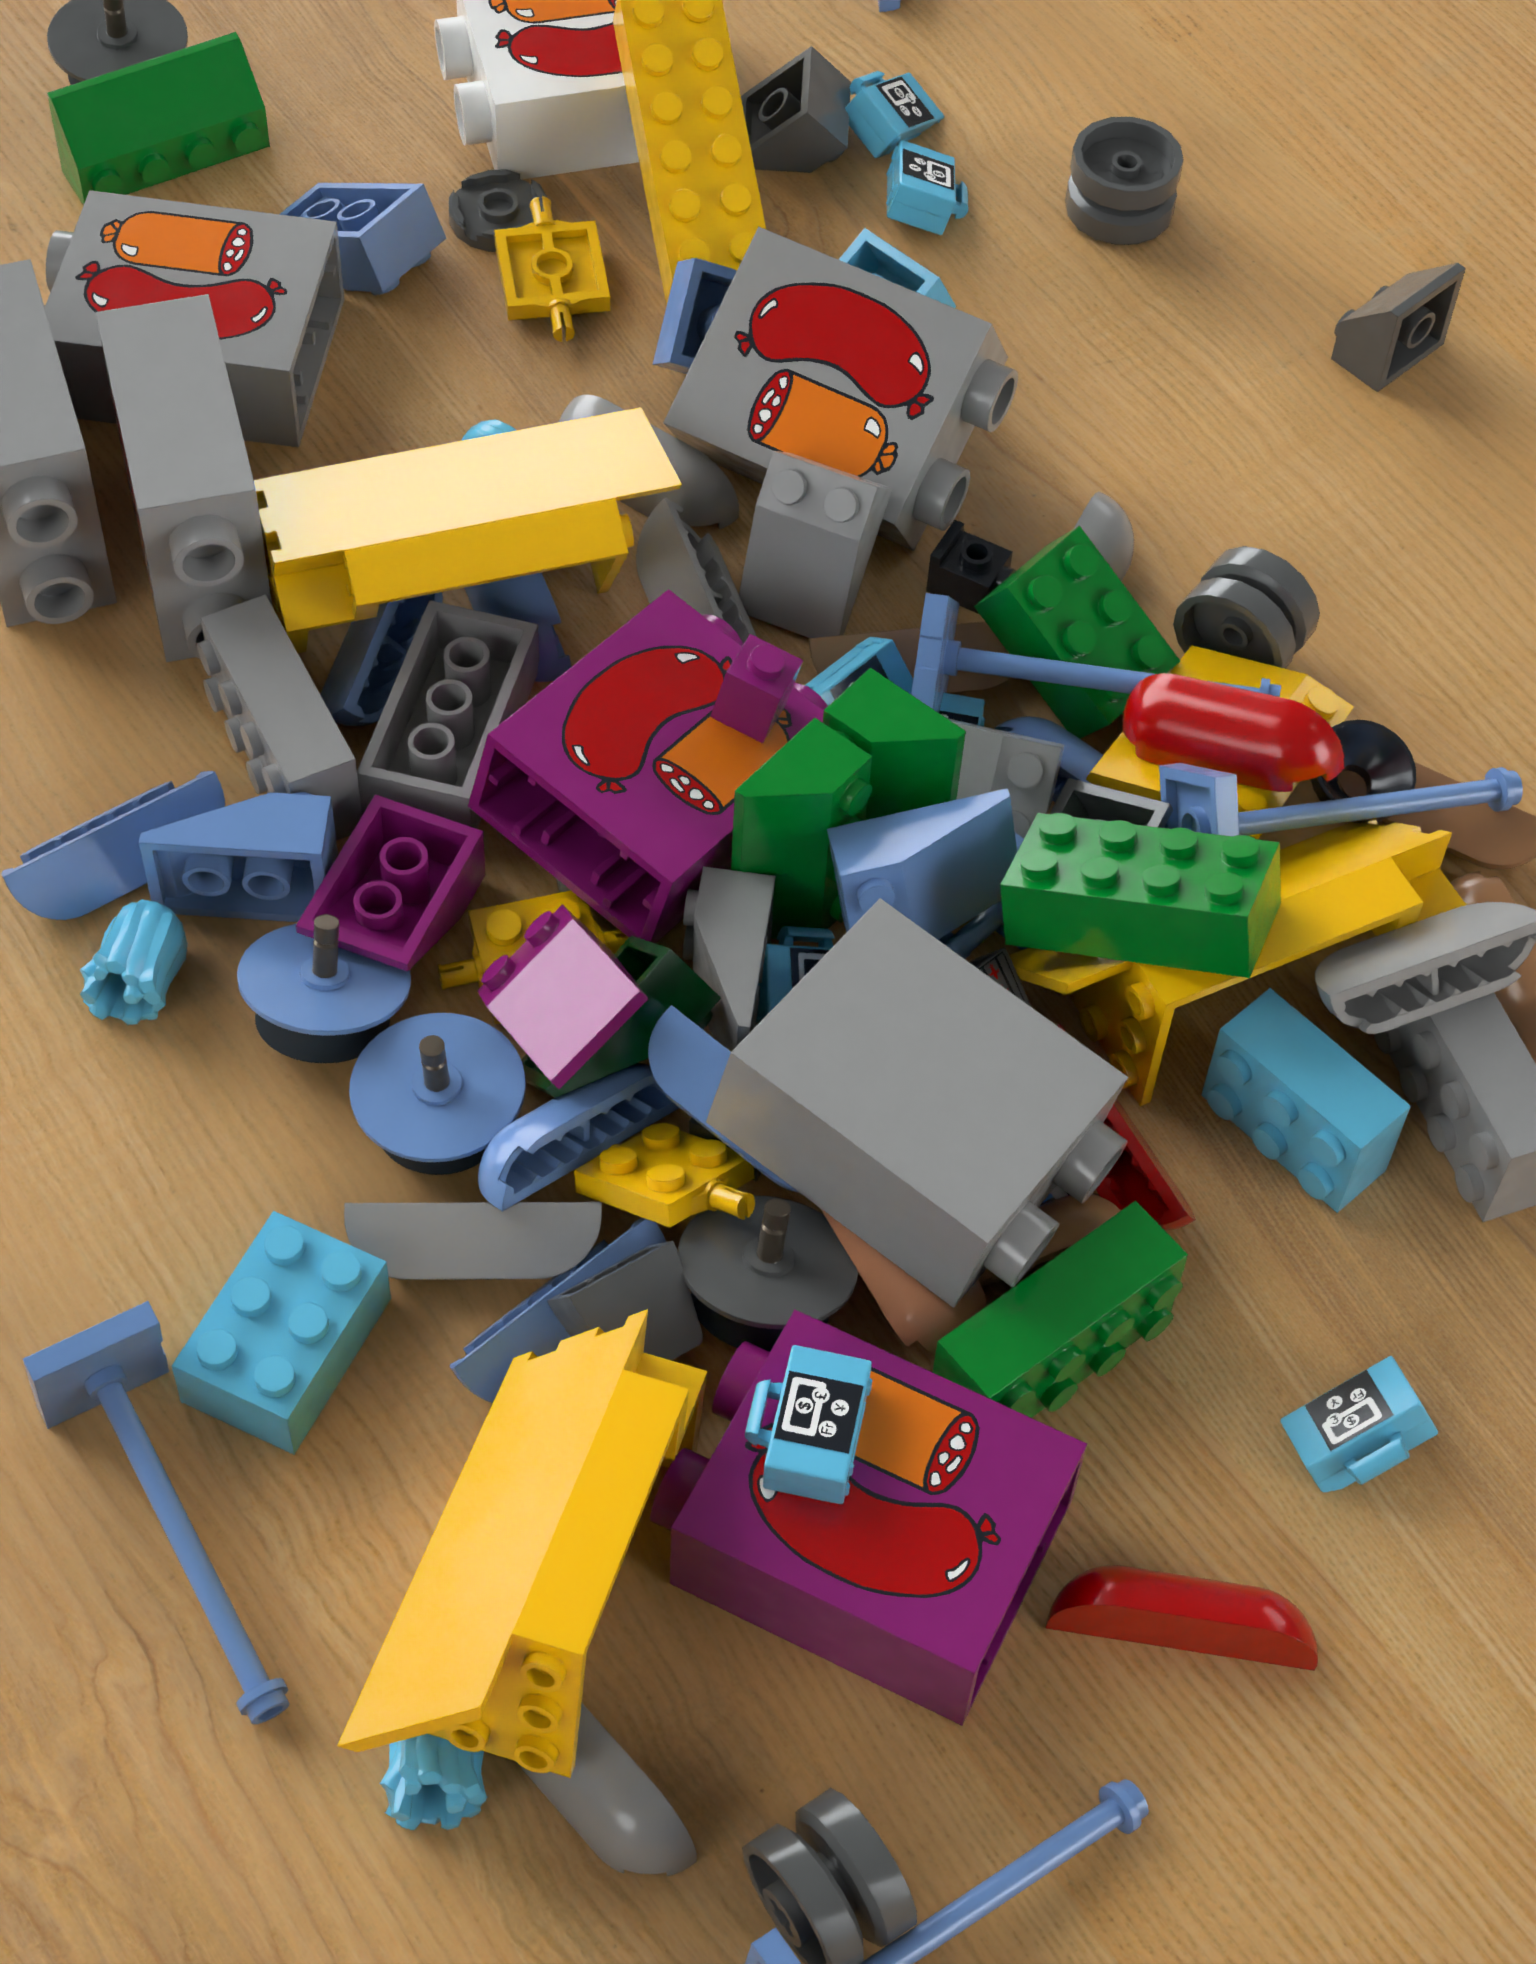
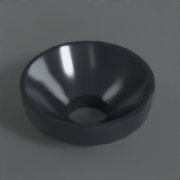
(1374, 755)

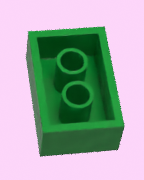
(1076, 611)

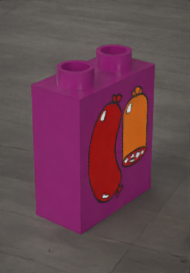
(623, 771)
(919, 1559)

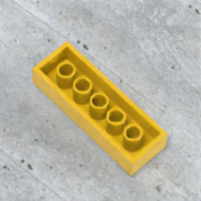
(688, 131)

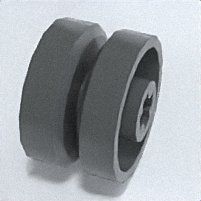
(1123, 180)
(1249, 608)
(830, 1882)

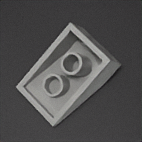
(810, 545)
(1011, 761)
(727, 942)

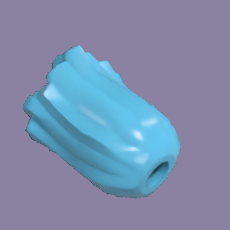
(135, 963)
(432, 1782)

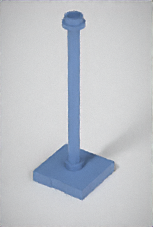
(943, 656)
(1208, 802)
(98, 1370)
(1120, 1807)

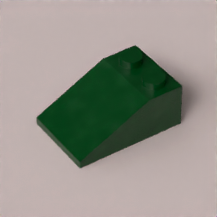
(666, 983)

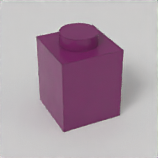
(756, 688)

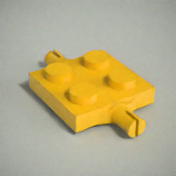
(552, 269)
(501, 932)
(668, 1176)

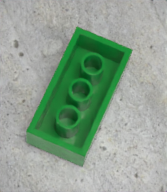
(1142, 894)
(1069, 1316)

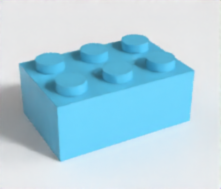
(1304, 1100)
(282, 1332)

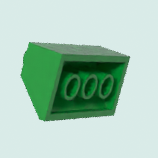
(159, 119)
(910, 744)
(784, 820)

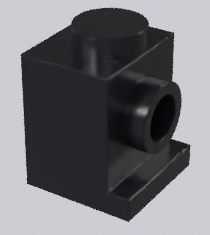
(967, 567)

